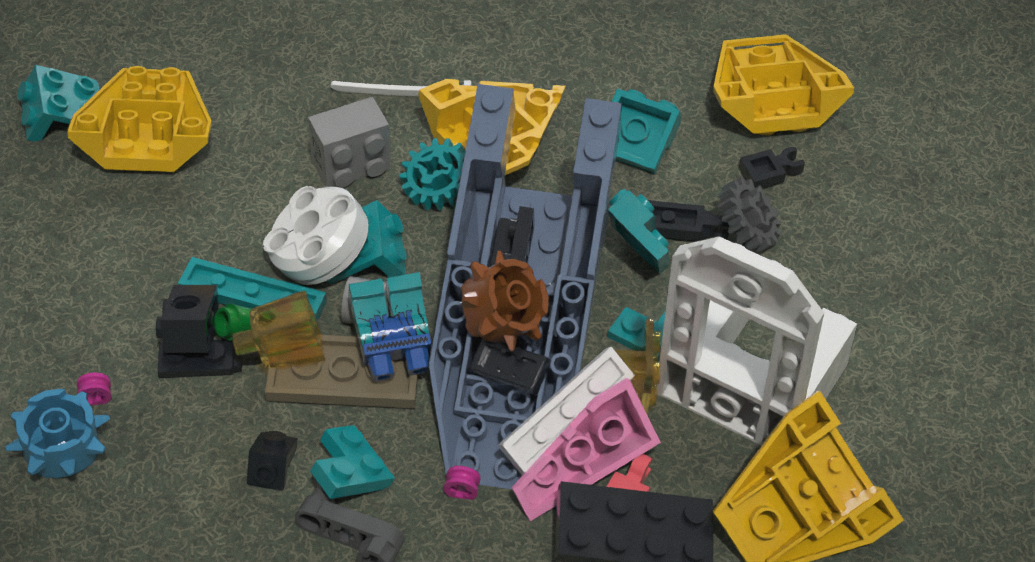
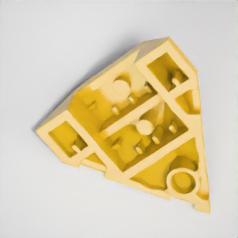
(451, 108)

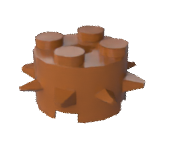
(504, 301)

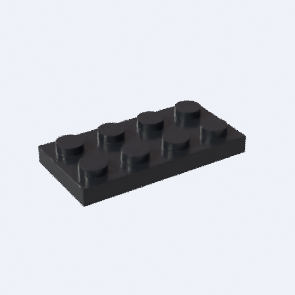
(631, 525)

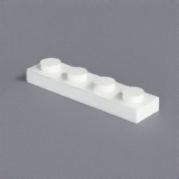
(553, 417)

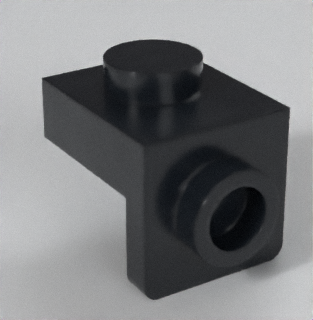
(269, 460)

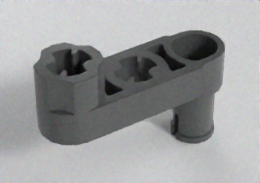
(372, 537)

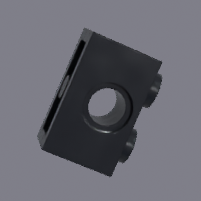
(188, 319)

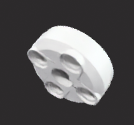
(317, 234)

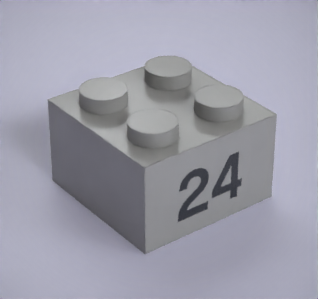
(349, 143)

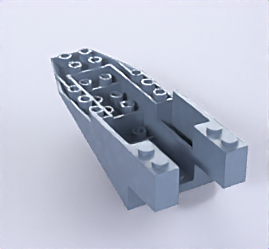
(564, 253)

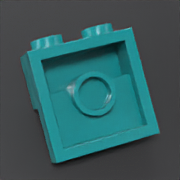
(645, 129)
(636, 224)

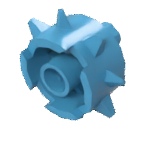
(57, 433)

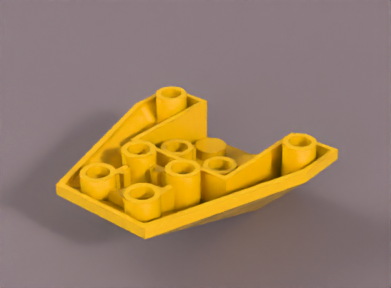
(143, 121)

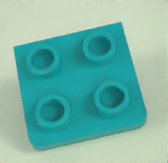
(50, 97)
(382, 244)

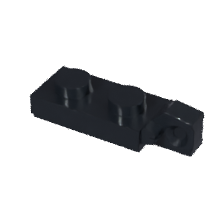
(688, 221)
(219, 361)

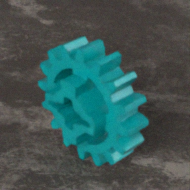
(436, 173)

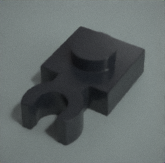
(767, 169)

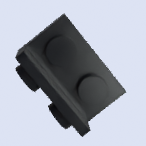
(515, 236)

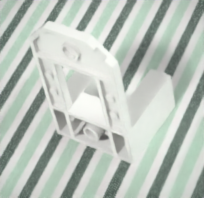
(709, 302)

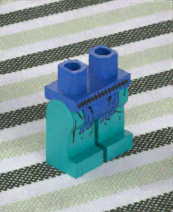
(395, 337)

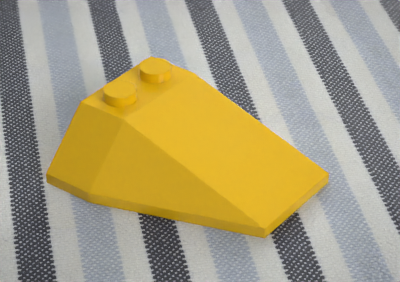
(778, 85)
(804, 493)

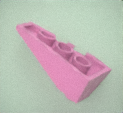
(594, 444)

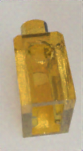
(283, 333)

